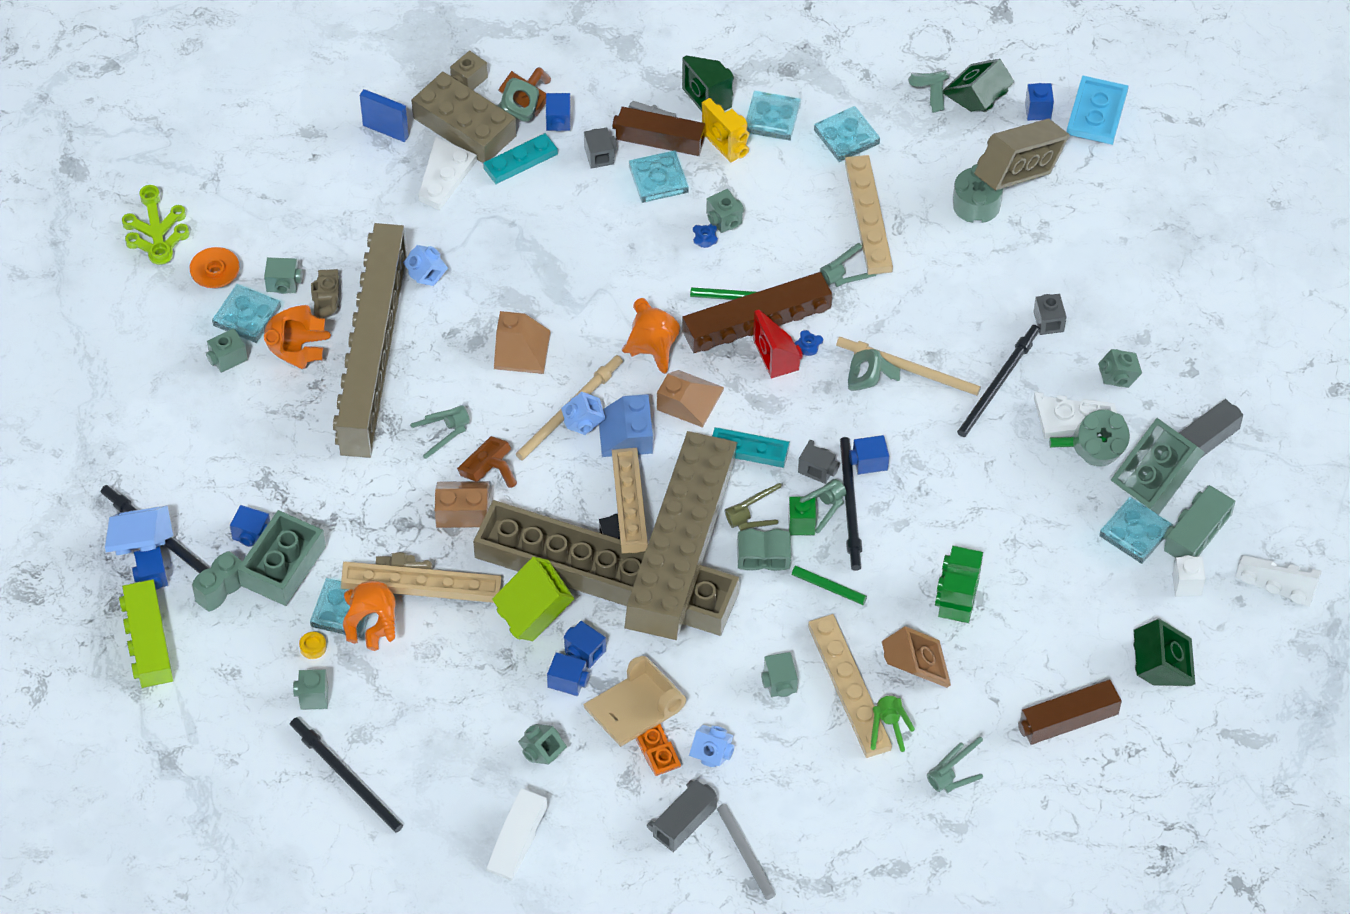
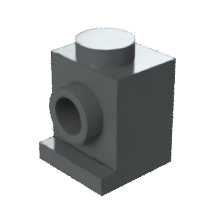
(817, 463)

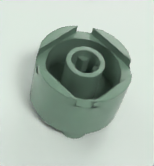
(975, 198)
(1111, 427)

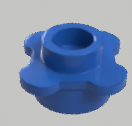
(705, 240)
(809, 348)

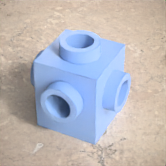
(425, 265)
(583, 413)
(712, 745)

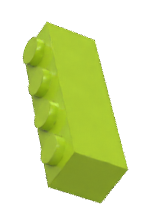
(147, 634)

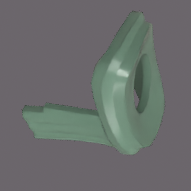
(935, 81)
(508, 104)
(871, 377)

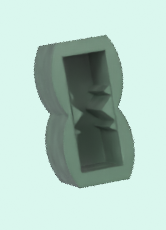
(763, 550)
(217, 582)

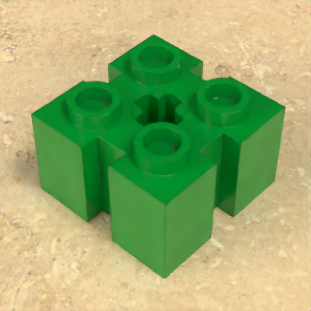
(958, 584)

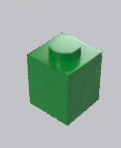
(801, 516)

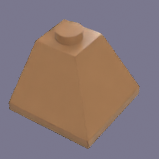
(520, 343)
(688, 397)
(916, 655)

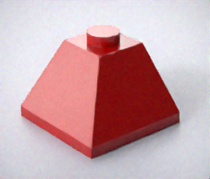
(775, 346)

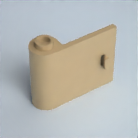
(636, 702)

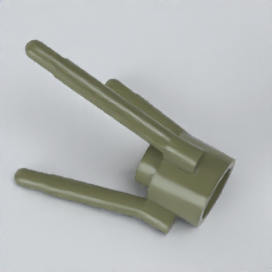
(739, 513)

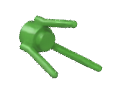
(889, 710)

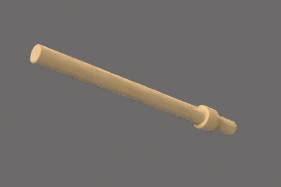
(912, 367)
(601, 376)

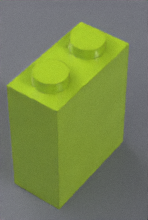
(532, 599)

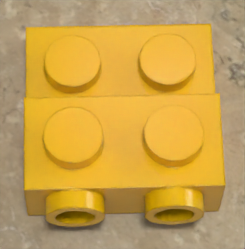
(725, 130)

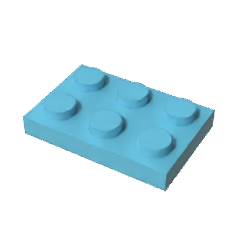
(1097, 110)

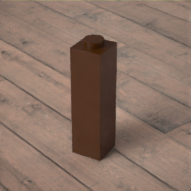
(659, 131)
(1069, 712)

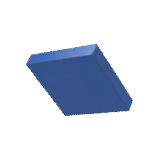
(384, 115)

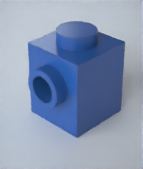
(1039, 101)
(558, 111)
(869, 455)
(248, 525)
(150, 566)
(584, 643)
(567, 674)

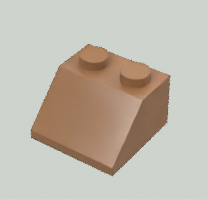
(461, 504)

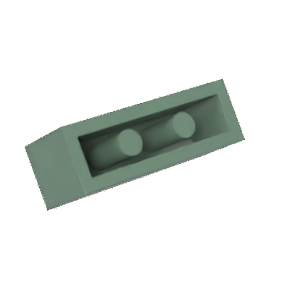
(1199, 523)

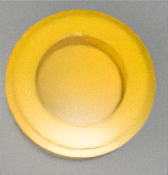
(312, 645)

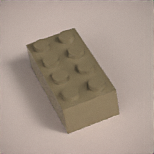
(463, 117)
(1021, 154)

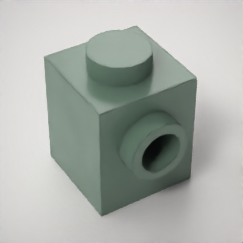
(282, 275)
(226, 350)
(779, 675)
(311, 689)

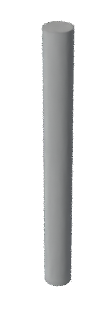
(746, 852)

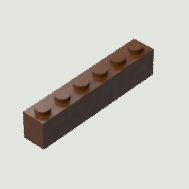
(736, 317)

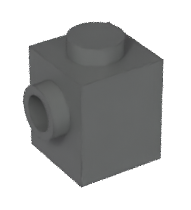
(599, 147)
(1049, 313)

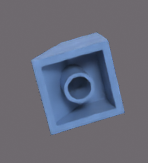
(627, 425)

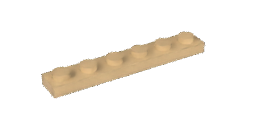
(868, 215)
(629, 500)
(423, 581)
(848, 683)

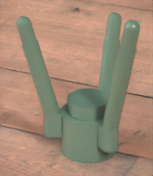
(834, 270)
(453, 418)
(829, 494)
(942, 775)

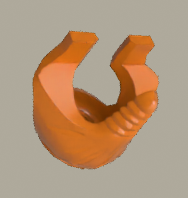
(291, 329)
(652, 333)
(366, 599)

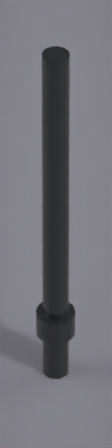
(1022, 347)
(123, 504)
(854, 543)
(312, 740)

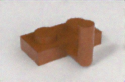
(521, 97)
(484, 458)

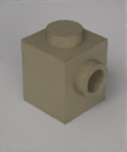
(469, 70)

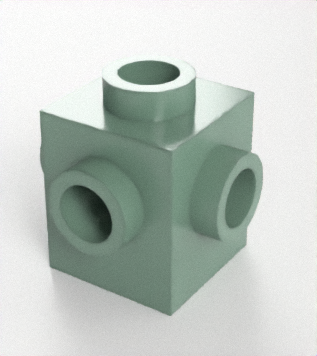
(724, 211)
(1120, 368)
(541, 744)

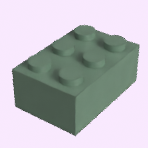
(1157, 466)
(281, 557)

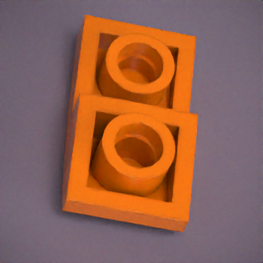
(658, 751)

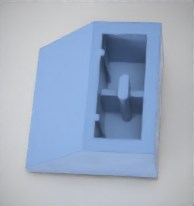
(138, 530)

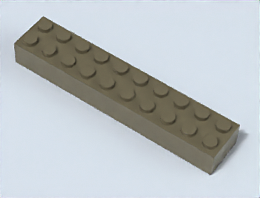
(370, 341)
(680, 536)
(592, 562)

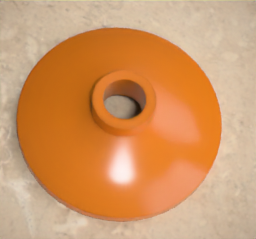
(216, 260)

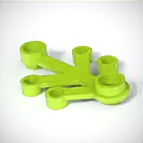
(150, 197)

